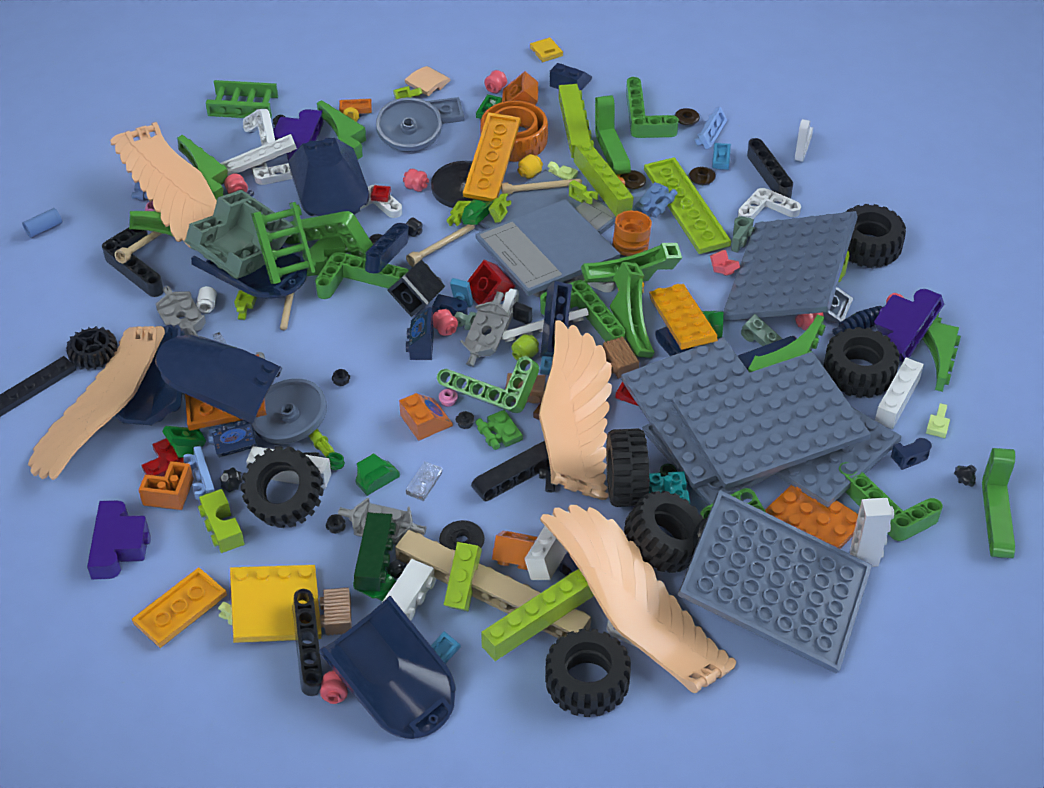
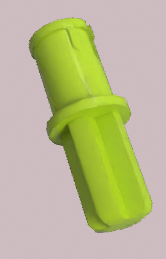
(321, 442)

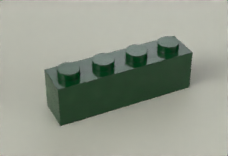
(374, 551)

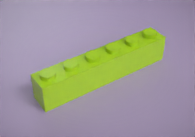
(574, 116)
(602, 178)
(535, 615)

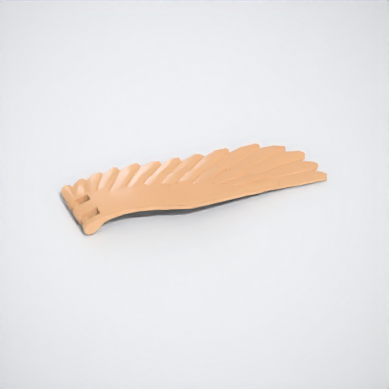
(168, 179)
(99, 402)
(575, 412)
(635, 599)

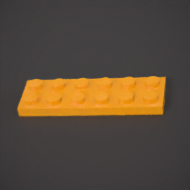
(491, 157)
(683, 316)

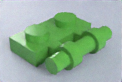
(504, 428)

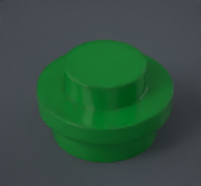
(336, 460)

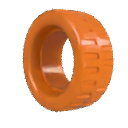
(533, 118)

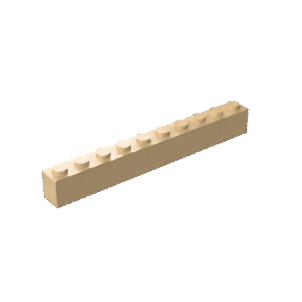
(487, 583)

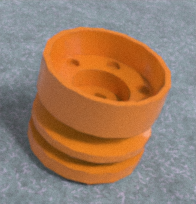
(631, 232)

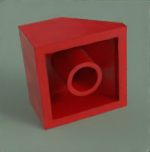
(487, 281)

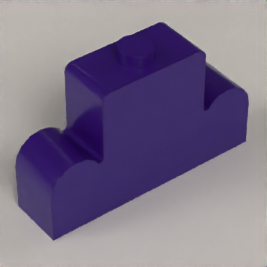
(302, 130)
(908, 321)
(116, 540)

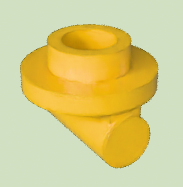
(351, 113)

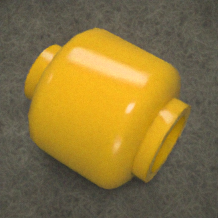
(530, 166)

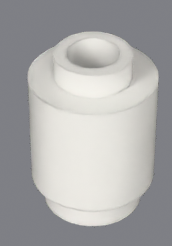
(206, 299)

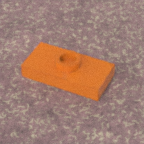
(360, 105)

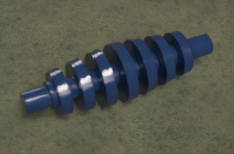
(862, 318)

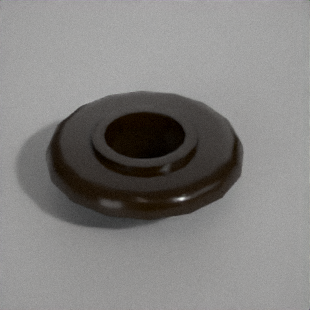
(687, 116)
(638, 177)
(708, 177)

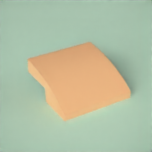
(427, 80)

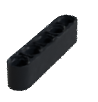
(769, 168)
(511, 472)
(307, 651)

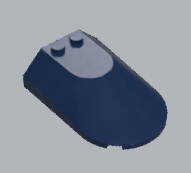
(328, 178)
(258, 282)
(217, 374)
(154, 396)
(394, 672)

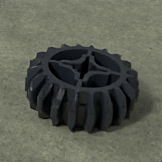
(91, 345)

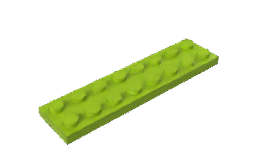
(689, 207)

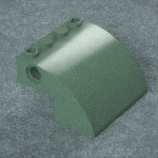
(230, 234)

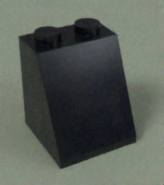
(416, 288)

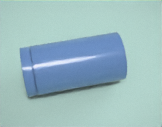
(42, 222)

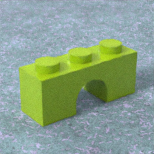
(225, 533)
(459, 586)

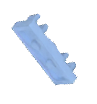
(711, 128)
(201, 474)

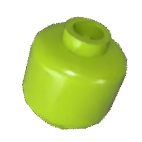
(525, 346)

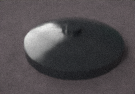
(449, 183)

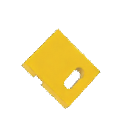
(546, 49)

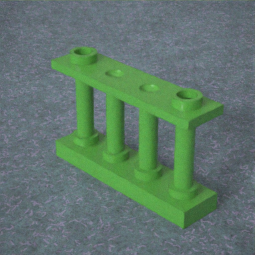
(237, 108)
(266, 238)

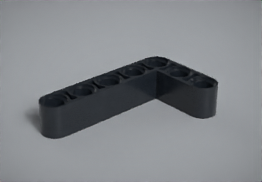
(133, 269)

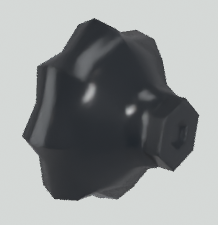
(966, 475)
(231, 479)

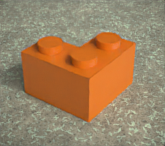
(167, 490)

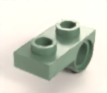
(741, 232)
(758, 330)

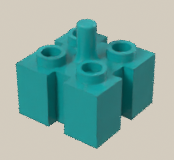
(673, 482)

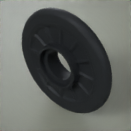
(452, 531)

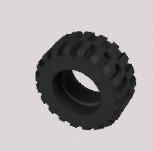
(889, 238)
(867, 346)
(268, 466)
(627, 466)
(656, 546)
(582, 696)

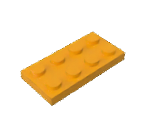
(179, 607)

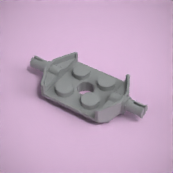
(177, 305)
(489, 316)
(402, 519)

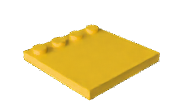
(264, 601)

